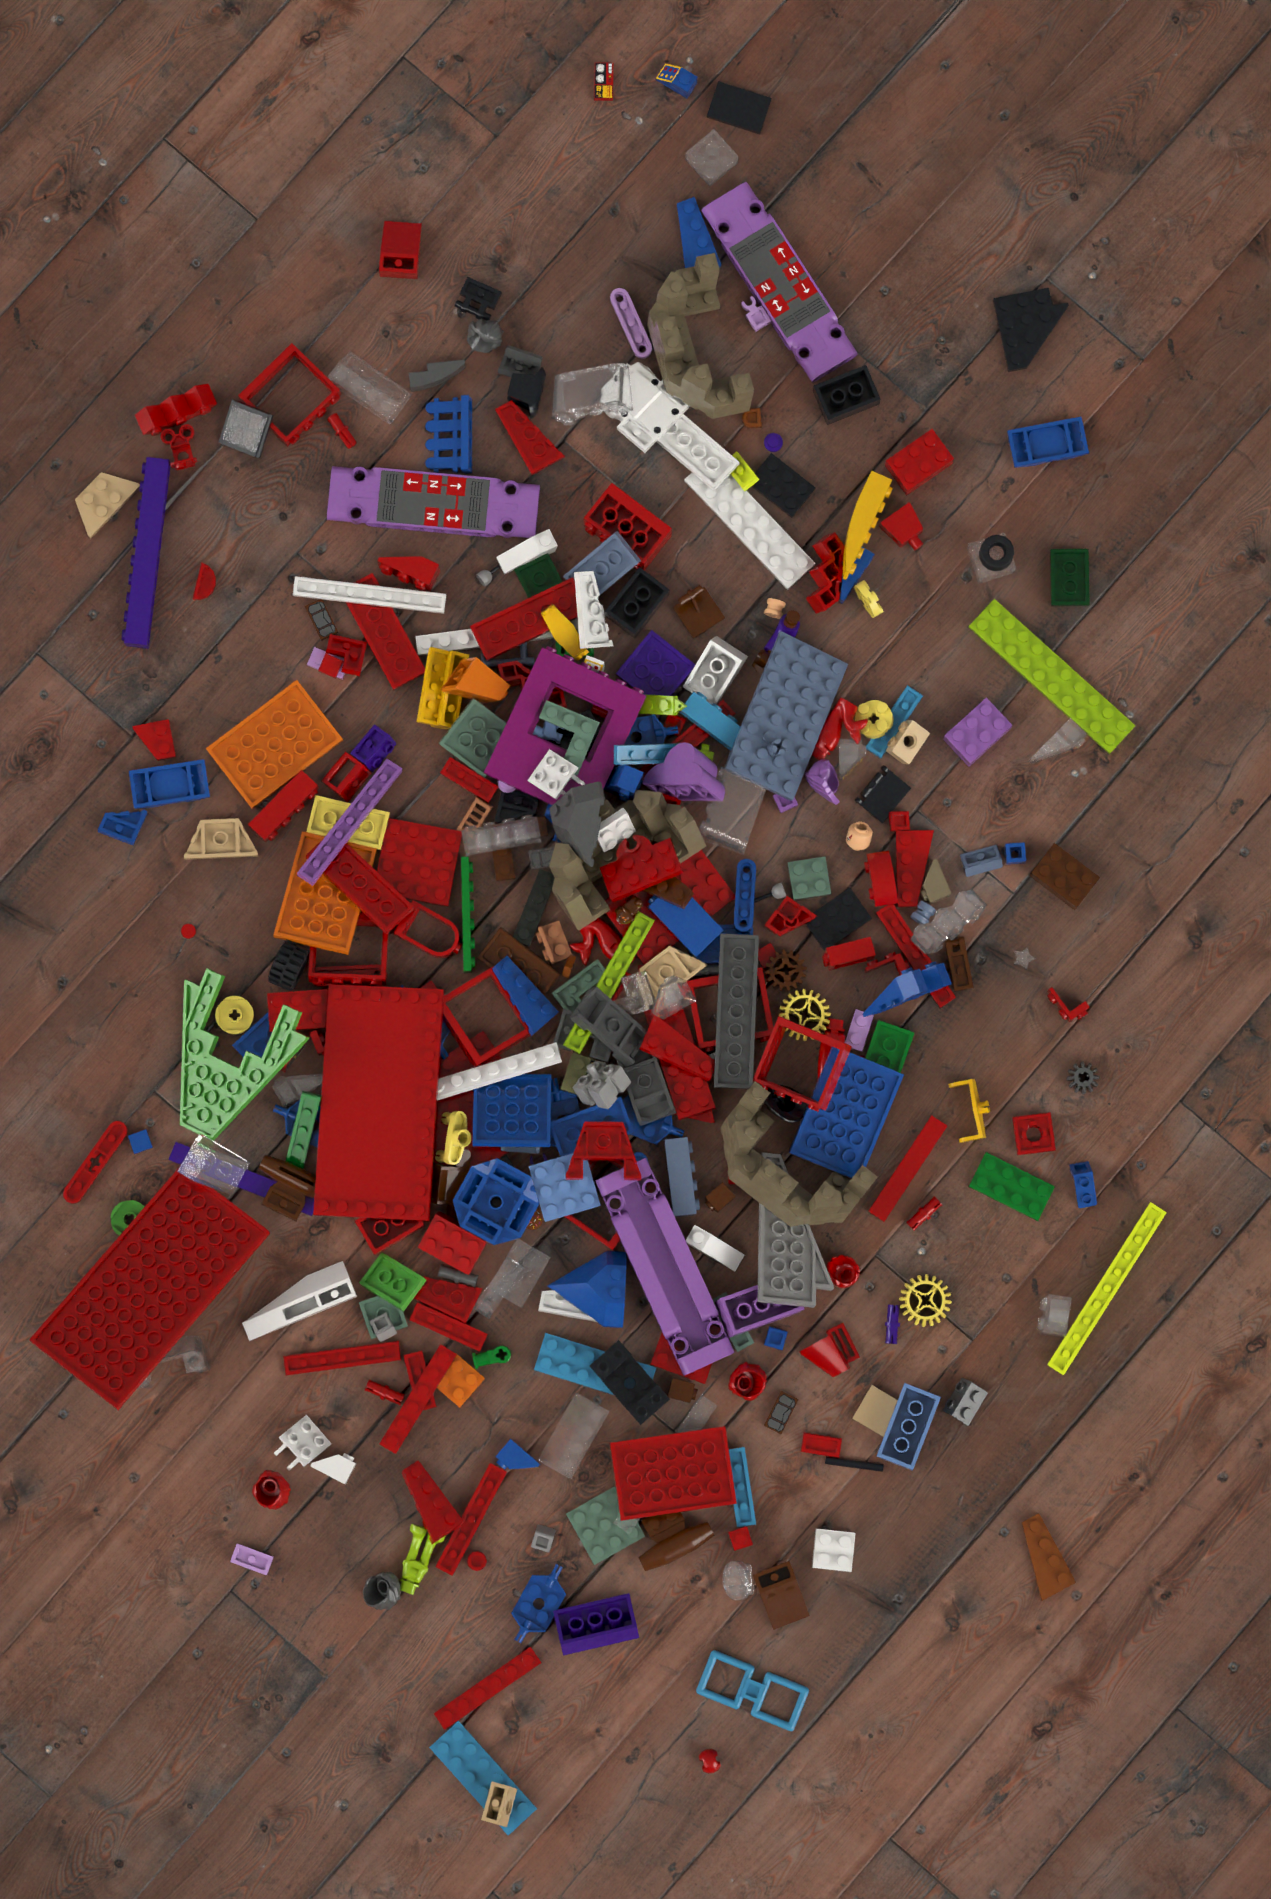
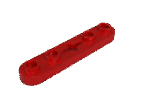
(83, 1177)

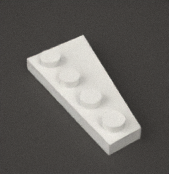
(589, 612)
(554, 1303)

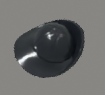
(785, 1107)

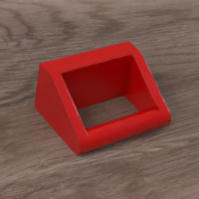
(351, 782)

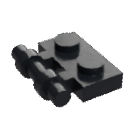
(481, 294)

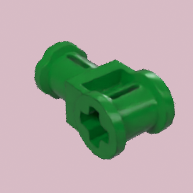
(490, 1357)

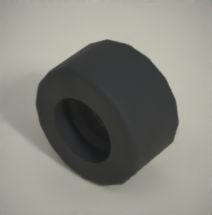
(1005, 544)

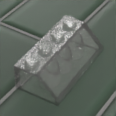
(369, 387)
(501, 836)
(573, 1436)

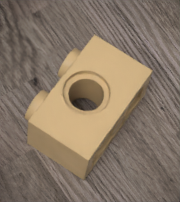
(916, 735)
(499, 1804)

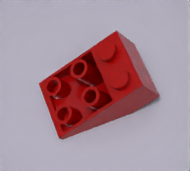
(400, 250)
(412, 570)

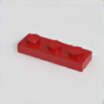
(469, 780)
(415, 1367)

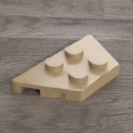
(103, 499)
(220, 840)
(671, 963)

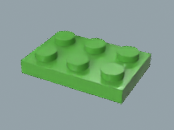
(392, 1281)

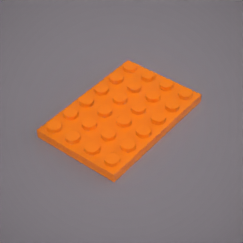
(274, 744)
(320, 912)

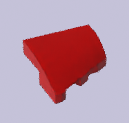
(788, 917)
(826, 1356)

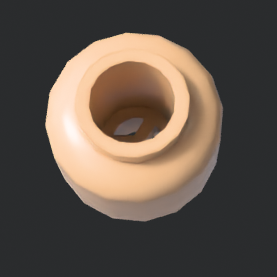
(859, 836)

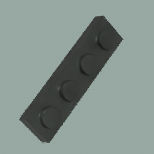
(534, 907)

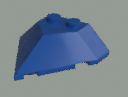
(597, 1288)

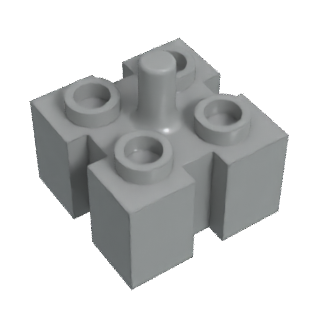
(601, 1084)

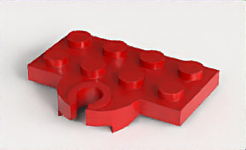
(640, 867)

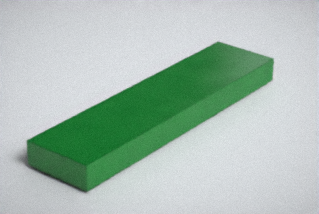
(303, 1128)

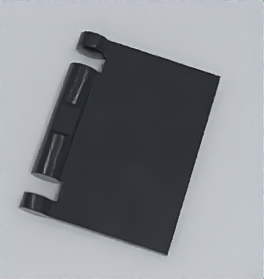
(883, 794)

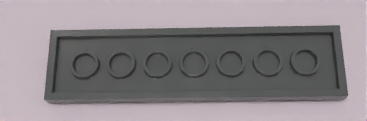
(736, 1011)

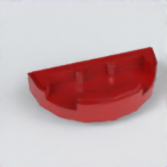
(205, 583)

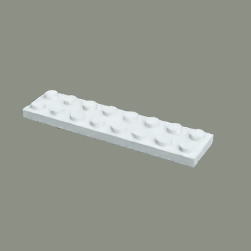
(755, 529)

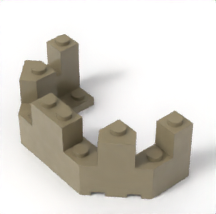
(681, 295)
(651, 819)
(774, 1186)

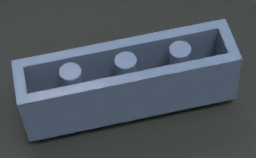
(680, 1176)

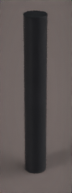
(854, 1464)

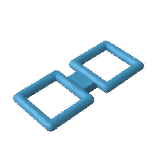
(752, 1690)

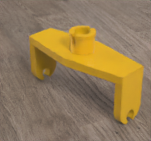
(563, 632)
(978, 1109)

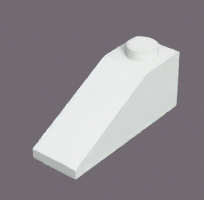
(527, 551)
(714, 1248)

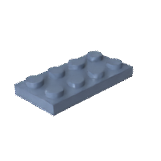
(608, 562)

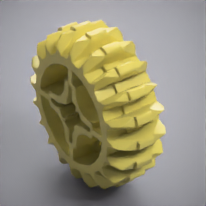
(809, 998)
(935, 1287)

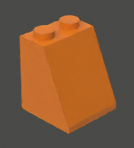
(477, 681)

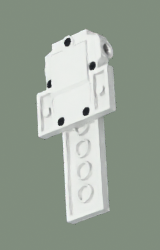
(661, 420)

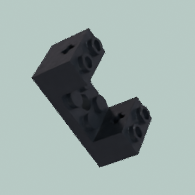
(614, 1368)

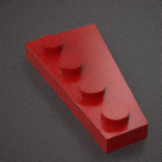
(528, 439)
(911, 861)
(674, 1048)
(449, 1298)
(435, 1509)

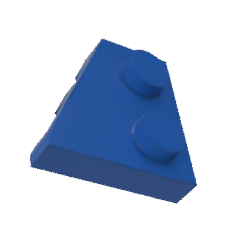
(123, 825)

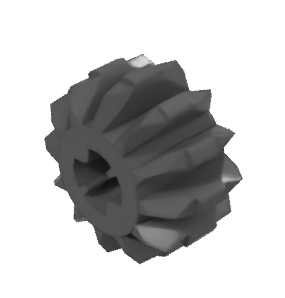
(1079, 1071)

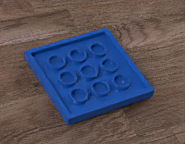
(513, 1112)

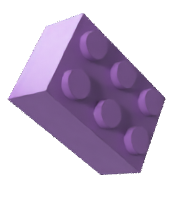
(977, 732)

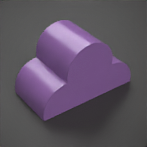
(686, 776)

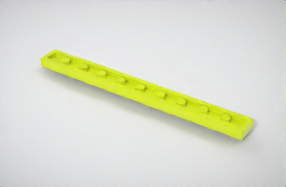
(1106, 1288)

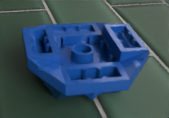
(491, 1181)

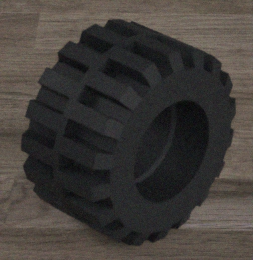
(289, 965)

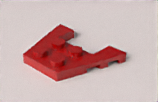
(603, 1142)

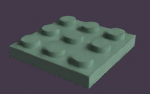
(474, 736)
(595, 1526)

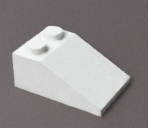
(715, 670)

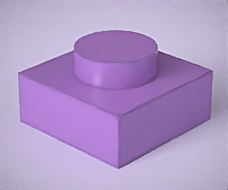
(784, 804)

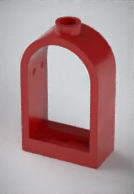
(406, 923)

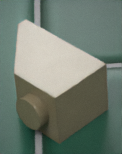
(935, 885)

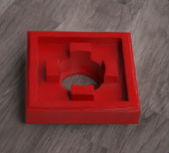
(1043, 1123)

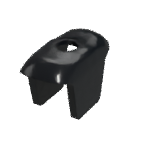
(526, 390)

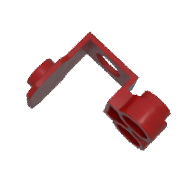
(180, 443)

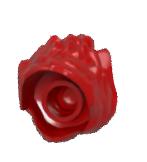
(747, 1381)
(271, 1490)

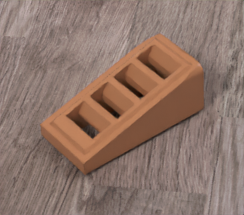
(488, 807)

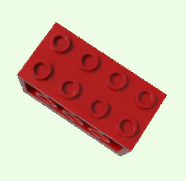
(631, 516)

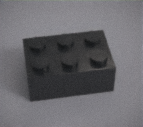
(846, 395)
(637, 602)

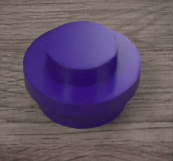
(773, 442)

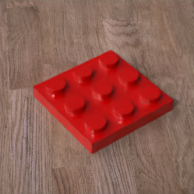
(665, 1359)

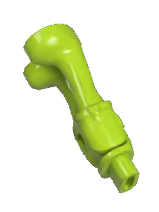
(414, 1570)

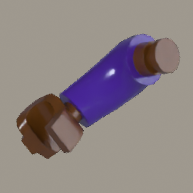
(789, 624)

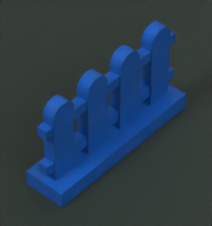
(456, 425)

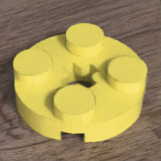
(868, 598)
(881, 726)
(226, 1008)

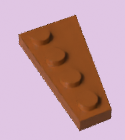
(1048, 1564)

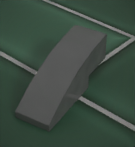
(436, 374)

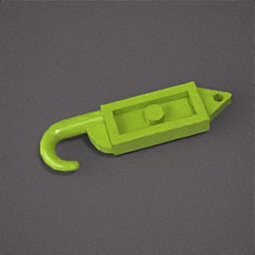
(661, 705)

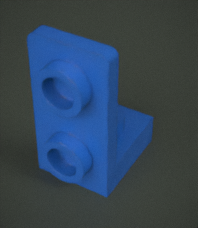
(1084, 1184)

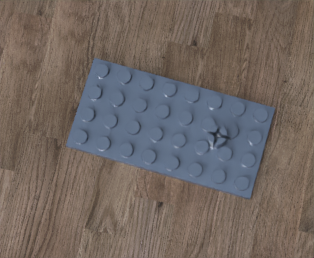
(785, 716)

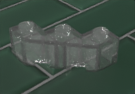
(948, 922)

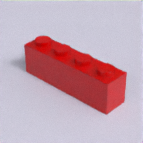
(283, 806)

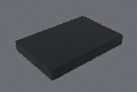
(739, 107)

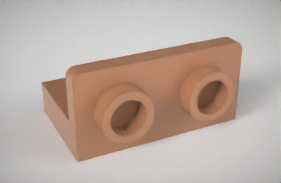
(554, 942)

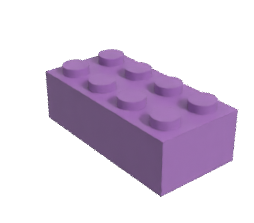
(743, 1313)

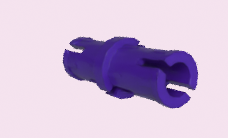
(892, 1324)

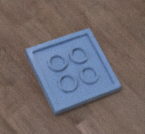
(562, 1196)

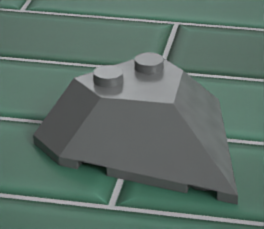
(577, 819)

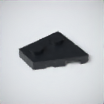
(515, 806)

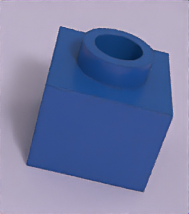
(1017, 847)

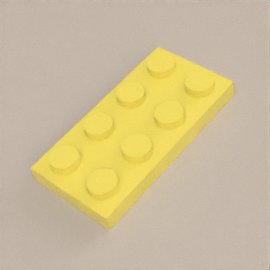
(328, 811)

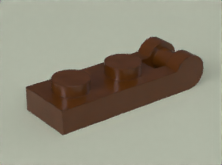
(959, 964)

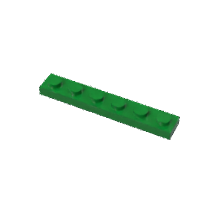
(467, 906)

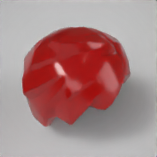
(843, 1271)

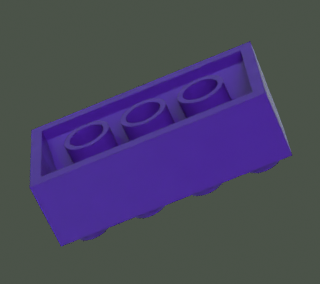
(596, 1624)

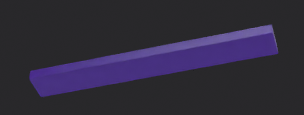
(250, 1181)

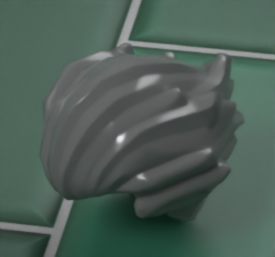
(484, 335)
(382, 1591)

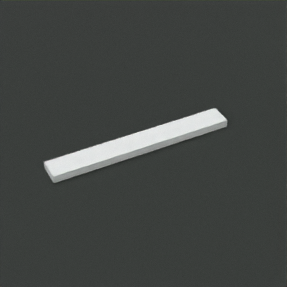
(369, 594)

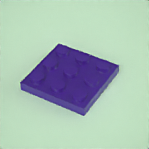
(655, 667)

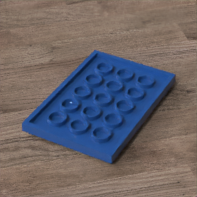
(850, 1126)

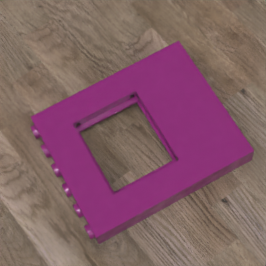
(522, 751)

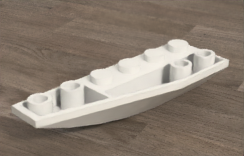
(305, 1298)

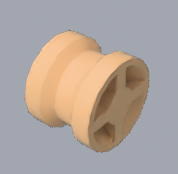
(774, 608)

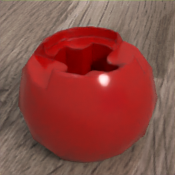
(708, 1757)

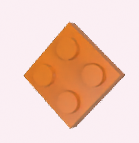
(460, 1381)

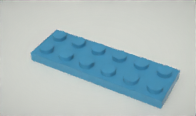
(573, 1361)
(477, 1770)

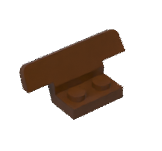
(447, 1181)

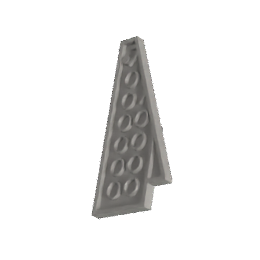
(788, 1259)

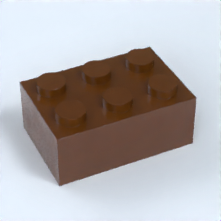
(1064, 876)

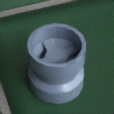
(923, 913)

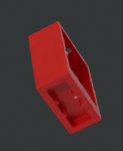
(848, 953)

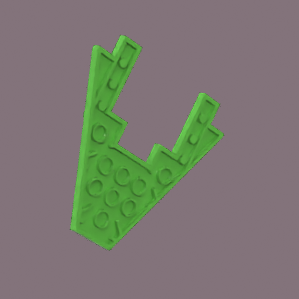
(213, 1088)

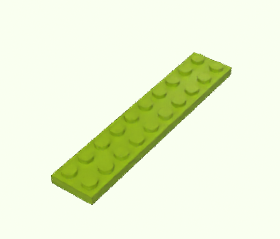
(1051, 676)

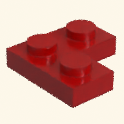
(351, 650)

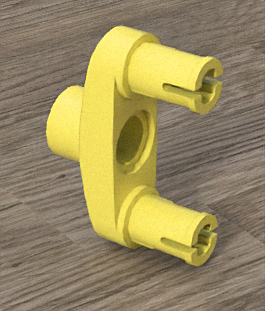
(453, 1147)

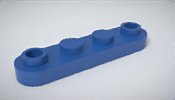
(744, 896)

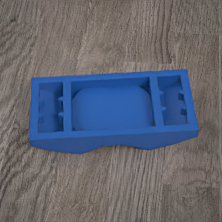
(1048, 442)
(169, 784)

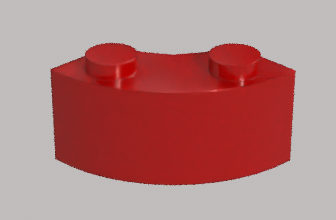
(882, 878)

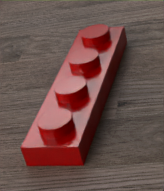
(448, 1327)

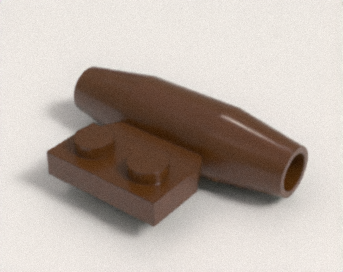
(290, 1189)
(672, 1539)

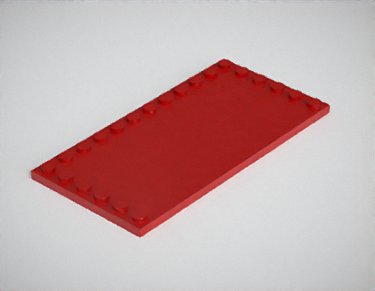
(378, 1102)
(149, 1288)

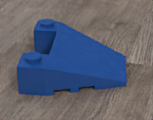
(909, 987)

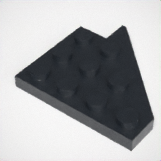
(1025, 324)

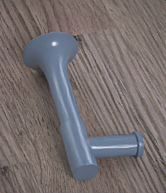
(525, 660)

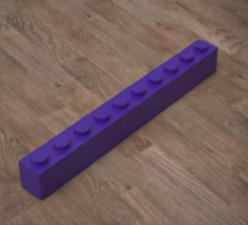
(147, 552)

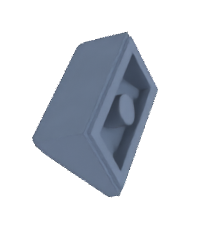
(981, 860)

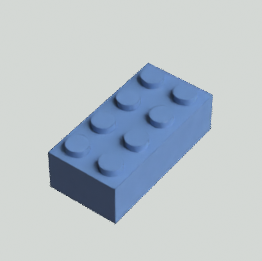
(908, 1426)

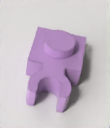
(757, 316)

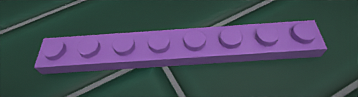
(349, 822)

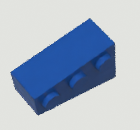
(624, 782)

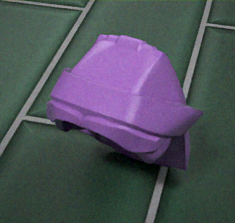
(823, 780)

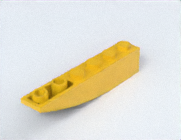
(864, 518)

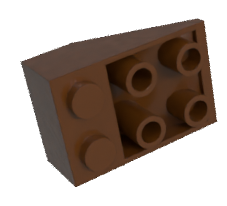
(781, 1595)

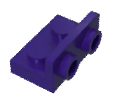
(373, 748)

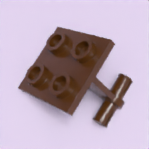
(698, 611)

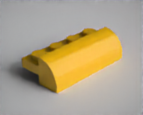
(436, 706)

